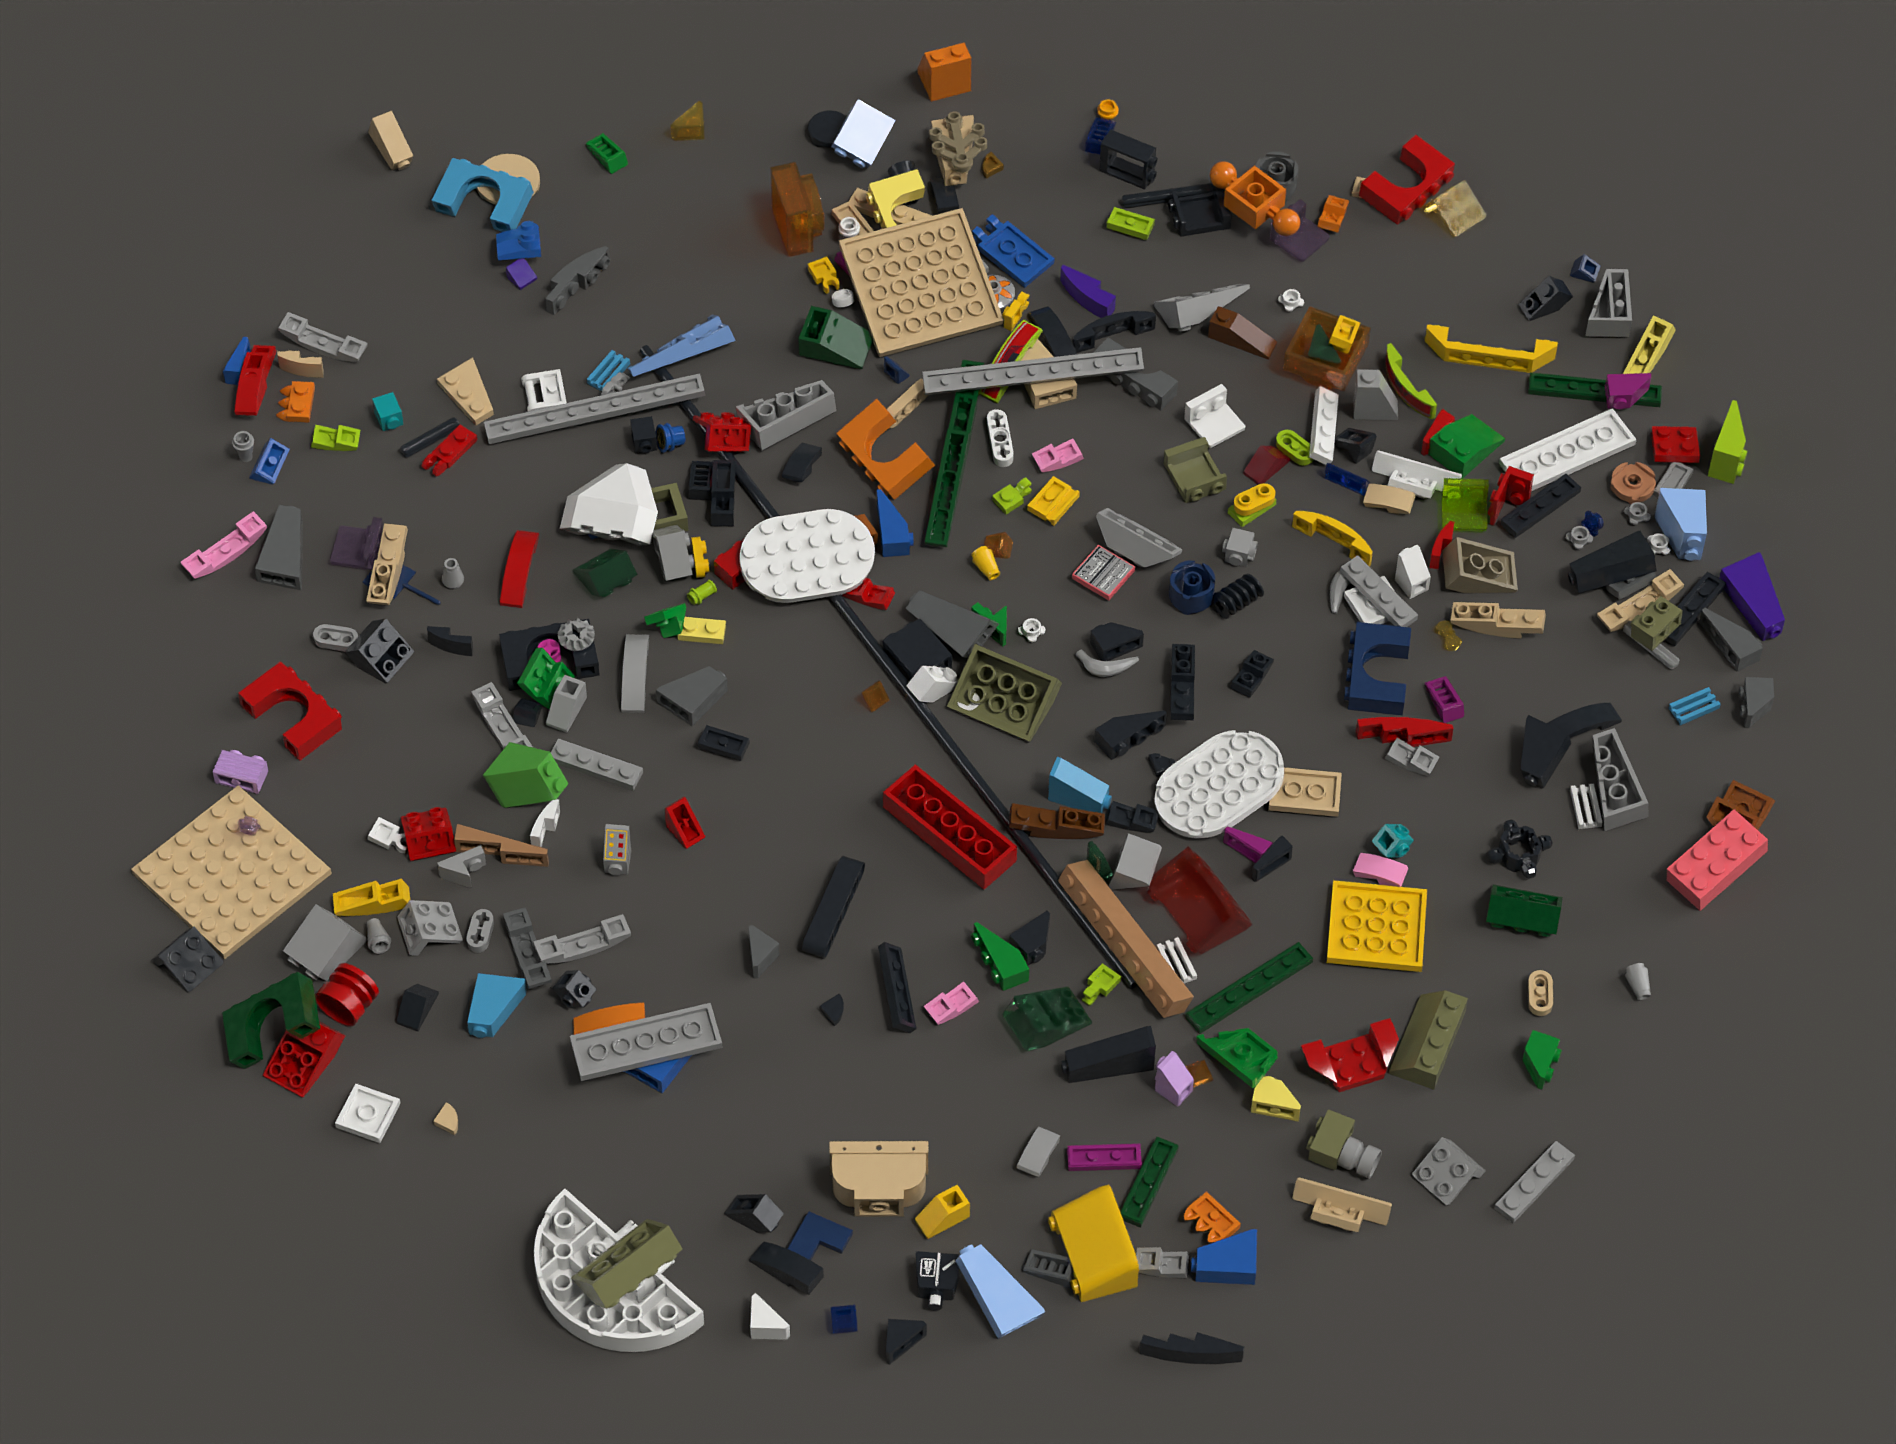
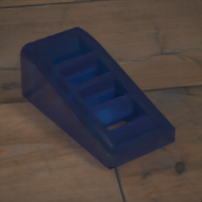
(1092, 145)

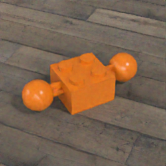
(1255, 197)

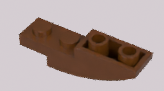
(1053, 824)

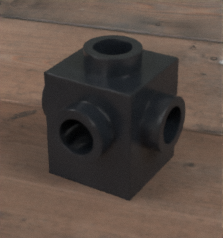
(574, 989)

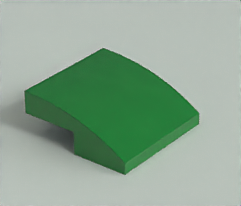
(543, 677)

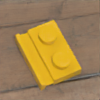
(1053, 500)

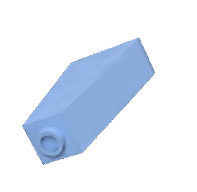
(997, 1292)

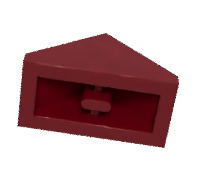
(1265, 464)

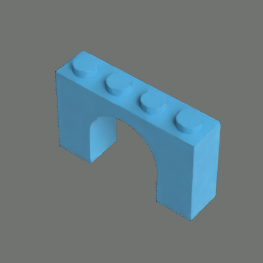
(464, 177)

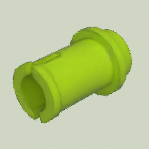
(696, 595)

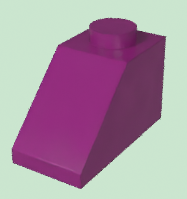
(1625, 389)

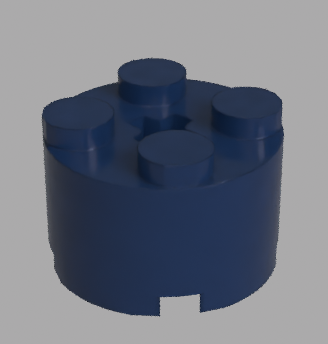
(1191, 587)

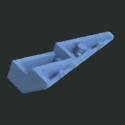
(698, 340)

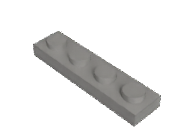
(1378, 593)
(596, 764)
(1534, 1182)

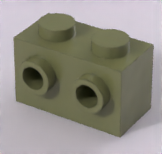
(1656, 623)
(1330, 1139)

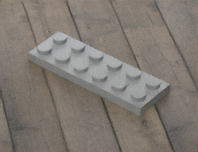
(645, 1041)

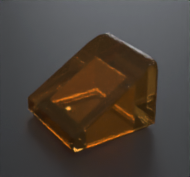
(1000, 544)

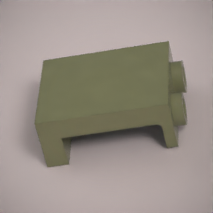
(1194, 470)

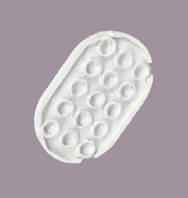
(807, 555)
(1219, 784)

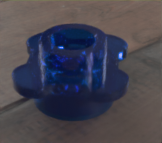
(1592, 522)

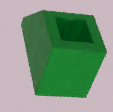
(1539, 1057)

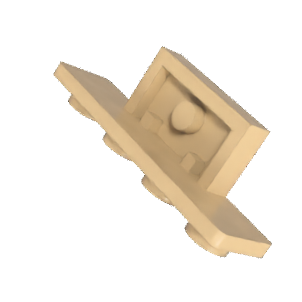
(1340, 1206)

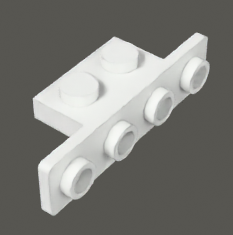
(1411, 475)

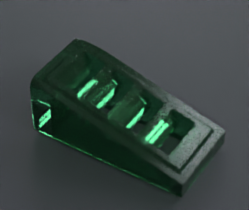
(1098, 861)

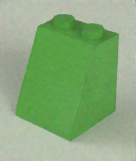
(525, 776)

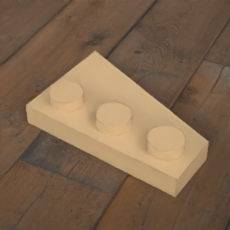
(467, 391)

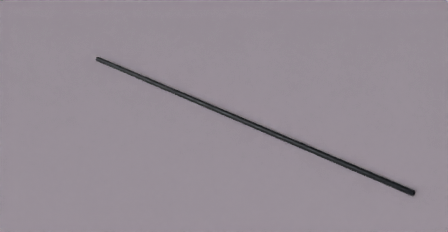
(922, 709)

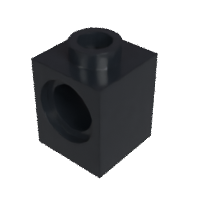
(643, 435)

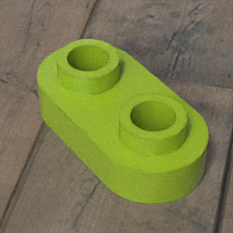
(1298, 448)

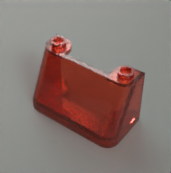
(1198, 901)

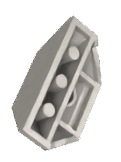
(1134, 540)

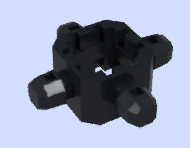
(1514, 863)

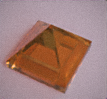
(875, 696)
(1200, 1073)

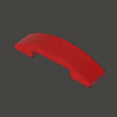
(518, 568)

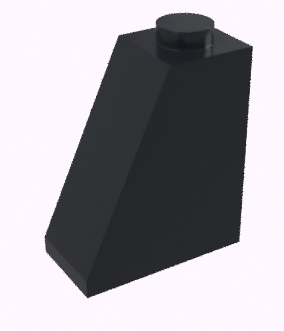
(1542, 751)

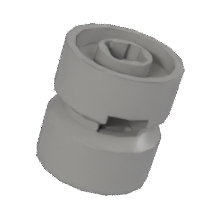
(1356, 1156)

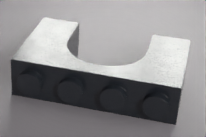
(521, 644)

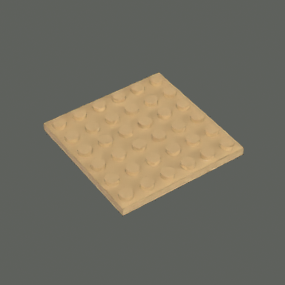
(921, 282)
(228, 879)

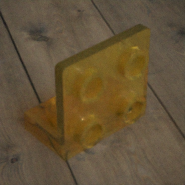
(1457, 208)

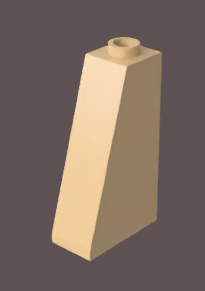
(949, 174)
(1050, 392)

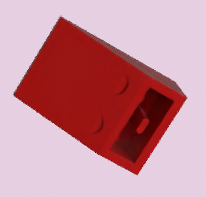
(300, 1062)

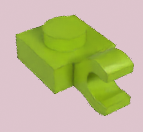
(1011, 498)
(1101, 981)

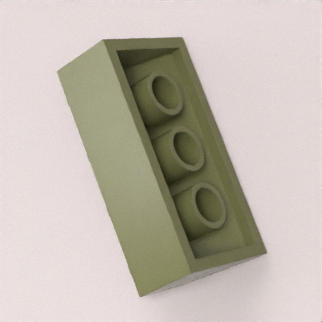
(1429, 1038)
(628, 1263)

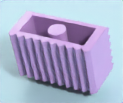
(241, 770)

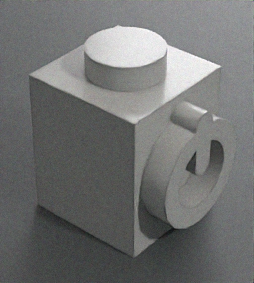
(1240, 547)

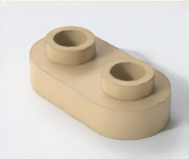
(1540, 995)

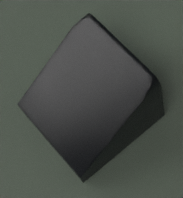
(527, 712)

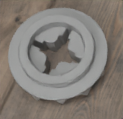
(570, 640)

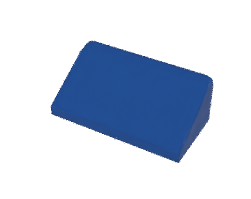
(269, 462)

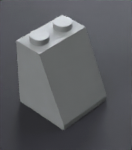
(323, 943)

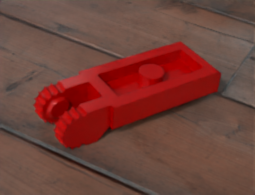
(450, 450)

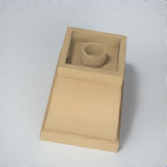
(879, 1179)

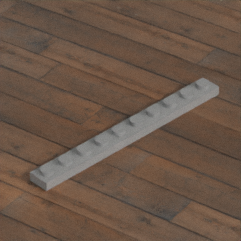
(1032, 371)
(594, 408)

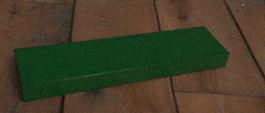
(1148, 1181)

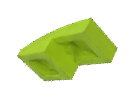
(338, 439)

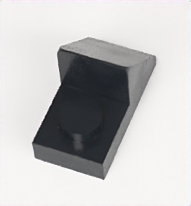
(1358, 442)

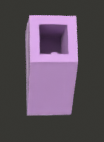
(1173, 1079)

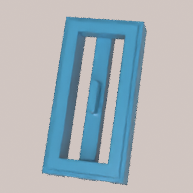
(605, 365)
(1693, 702)

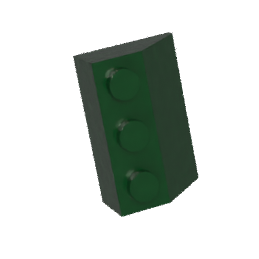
(1524, 910)

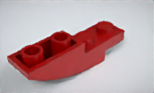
(253, 379)

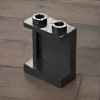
(1200, 212)
(917, 647)

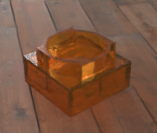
(796, 208)
(1315, 371)

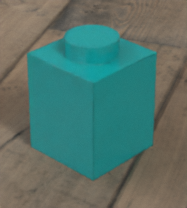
(387, 411)

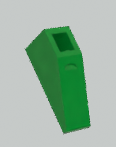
(1004, 959)

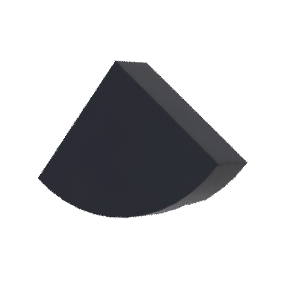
(1160, 763)
(833, 1009)

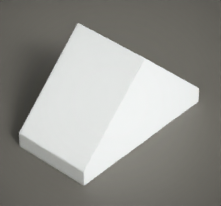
(766, 1322)

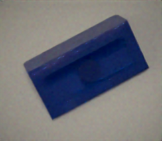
(1346, 479)

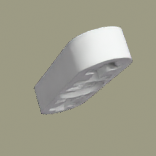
(997, 446)

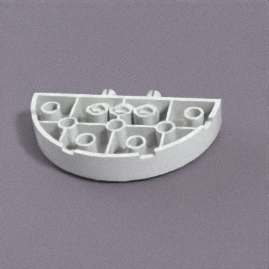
(641, 1321)

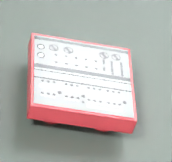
(1103, 572)

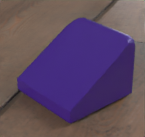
(520, 273)

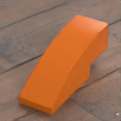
(608, 1017)

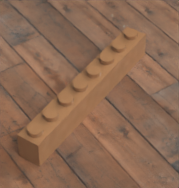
(1125, 938)

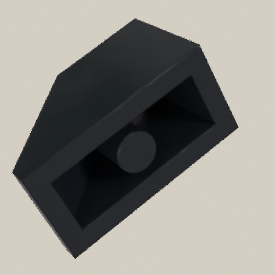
(1115, 640)
(1032, 938)
(755, 1212)

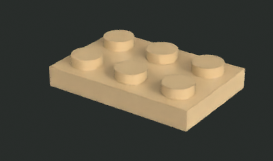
(1308, 792)

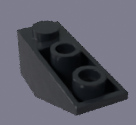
(1124, 732)

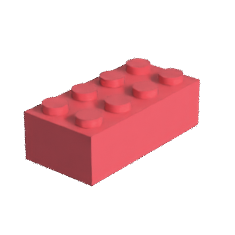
(1717, 860)

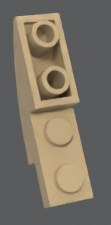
(388, 565)
(1492, 620)

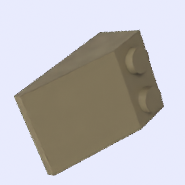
(1478, 568)

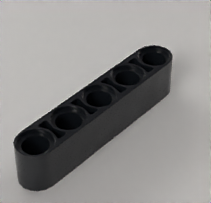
(833, 906)

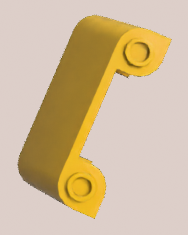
(1096, 1244)

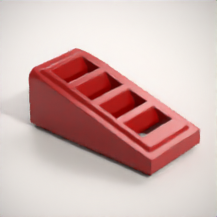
(1442, 419)

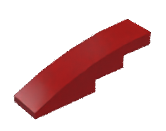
(1412, 730)

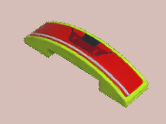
(1013, 350)
(1418, 401)

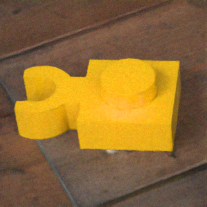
(823, 271)
(1014, 312)

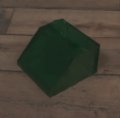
(606, 572)

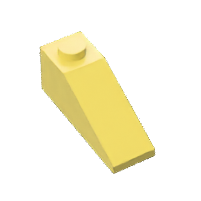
(1650, 346)

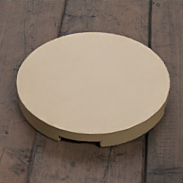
(513, 165)

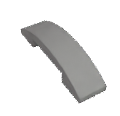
(321, 342)
(634, 673)
(497, 716)
(584, 943)

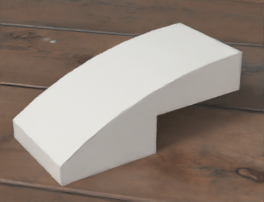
(546, 821)

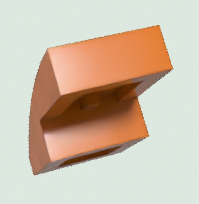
(1333, 213)

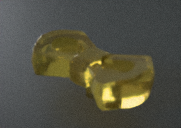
(1452, 641)

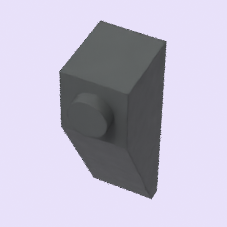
(1733, 641)

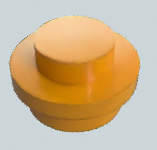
(1107, 109)

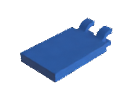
(1012, 251)

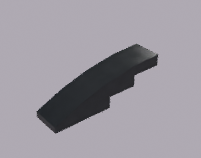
(1201, 1350)

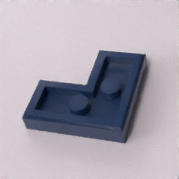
(819, 1231)

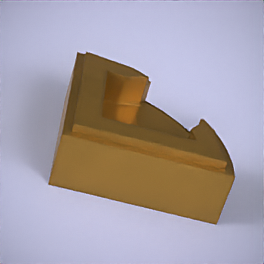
(991, 165)

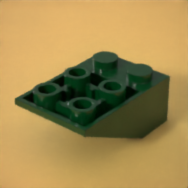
(834, 338)

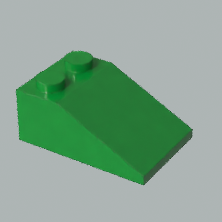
(1464, 444)

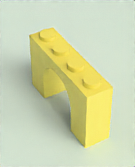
(892, 192)

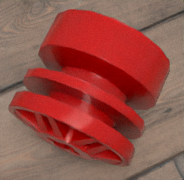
(346, 994)

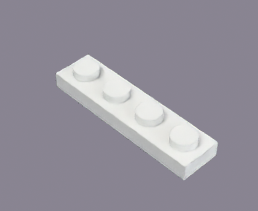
(1323, 425)

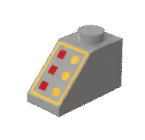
(617, 849)

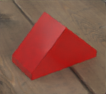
(683, 823)

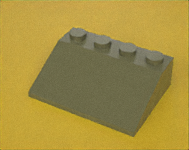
(1009, 692)

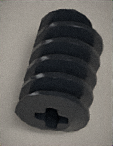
(1237, 595)

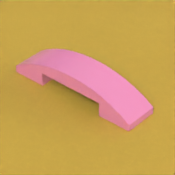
(227, 549)

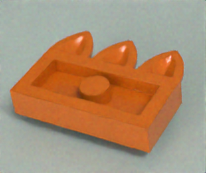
(298, 402)
(1212, 1217)

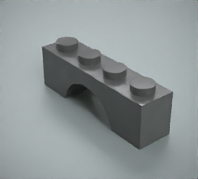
(1154, 388)

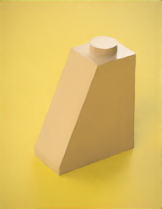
(390, 141)

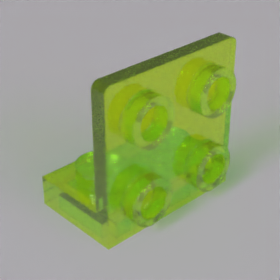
(1465, 503)

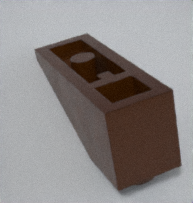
(1240, 333)

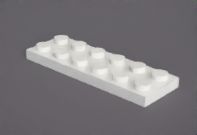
(1572, 448)

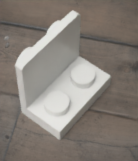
(1213, 417)

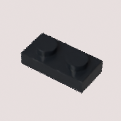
(723, 743)

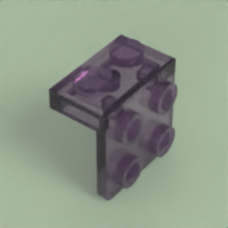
(1305, 240)

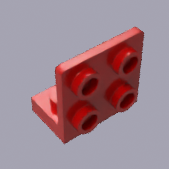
(725, 432)
(1513, 487)
(428, 833)

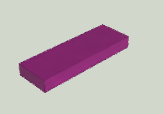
(1104, 1157)

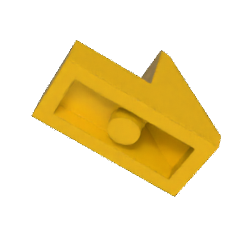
(1344, 334)

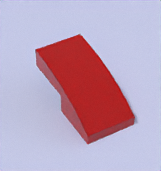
(1443, 539)
(871, 595)

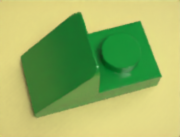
(1000, 617)
(668, 619)

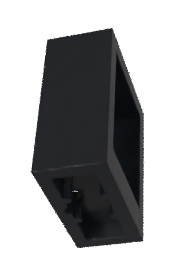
(1122, 169)

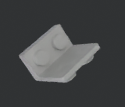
(426, 923)
(1447, 1170)

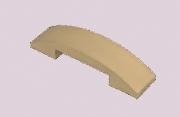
(1617, 616)

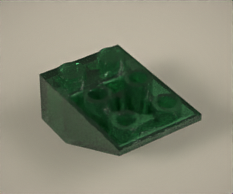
(1045, 1017)

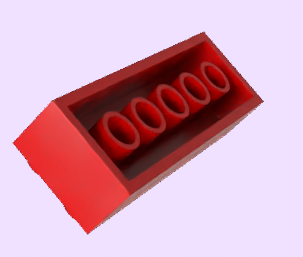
(949, 826)

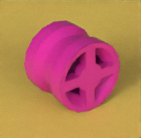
(552, 648)

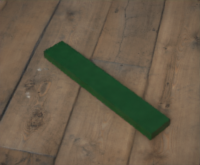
(1583, 389)
(1249, 987)

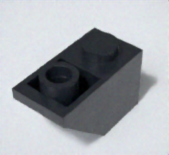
(1546, 298)

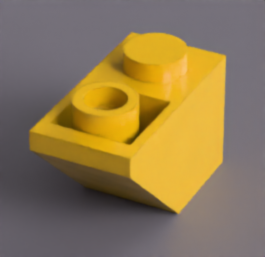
(943, 1212)

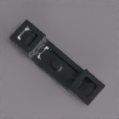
(1112, 324)
(1053, 331)
(1587, 718)

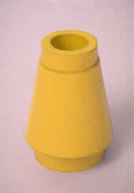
(985, 561)

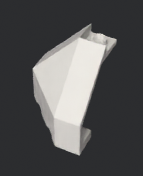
(613, 506)

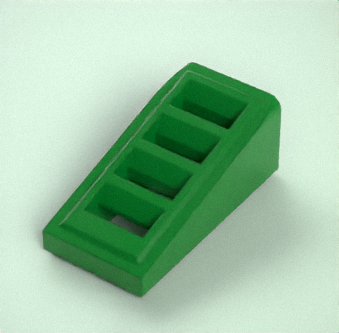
(609, 154)

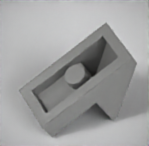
(457, 867)

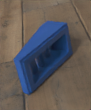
(234, 366)

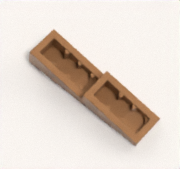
(510, 850)

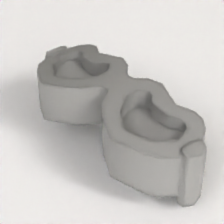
(615, 383)

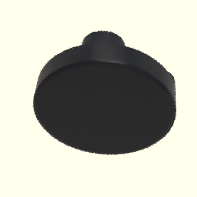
(825, 127)

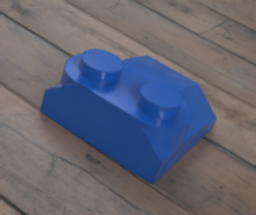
(519, 242)

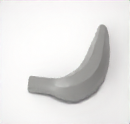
(1337, 588)
(1105, 668)

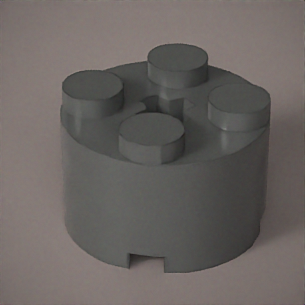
(1281, 169)

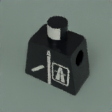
(937, 1277)

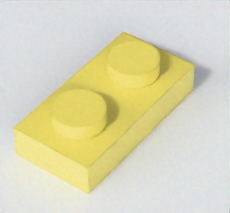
(703, 630)

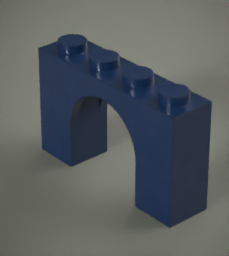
(1364, 691)

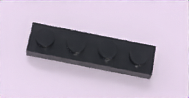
(1540, 505)
(1698, 598)
(897, 987)

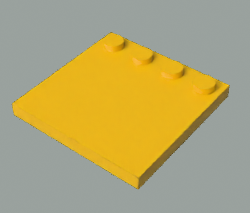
(1377, 926)

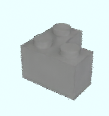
(671, 547)

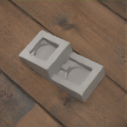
(1412, 759)
(1038, 1151)
(1162, 1264)

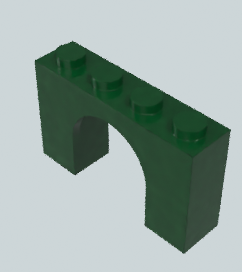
(245, 1019)

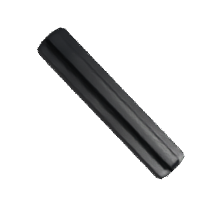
(429, 437)

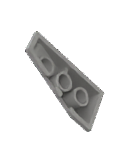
(1191, 310)

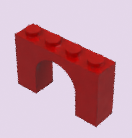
(1400, 202)
(283, 685)

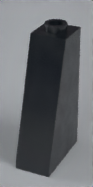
(1613, 563)
(1111, 1056)

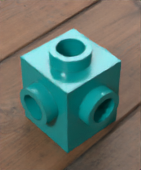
(1393, 840)

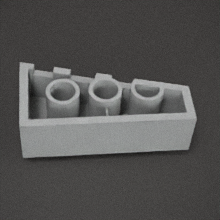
(787, 413)
(1618, 786)

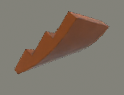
(1746, 801)

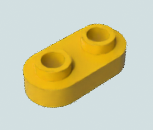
(1255, 498)
(698, 550)

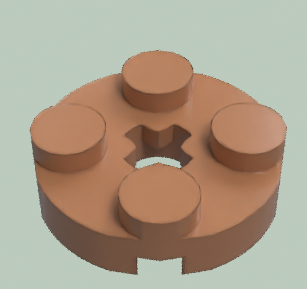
(1633, 493)

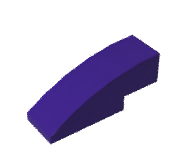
(1087, 292)

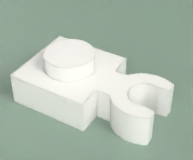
(385, 834)

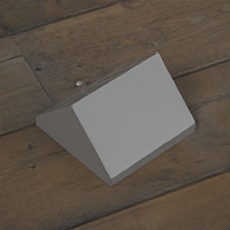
(1135, 863)

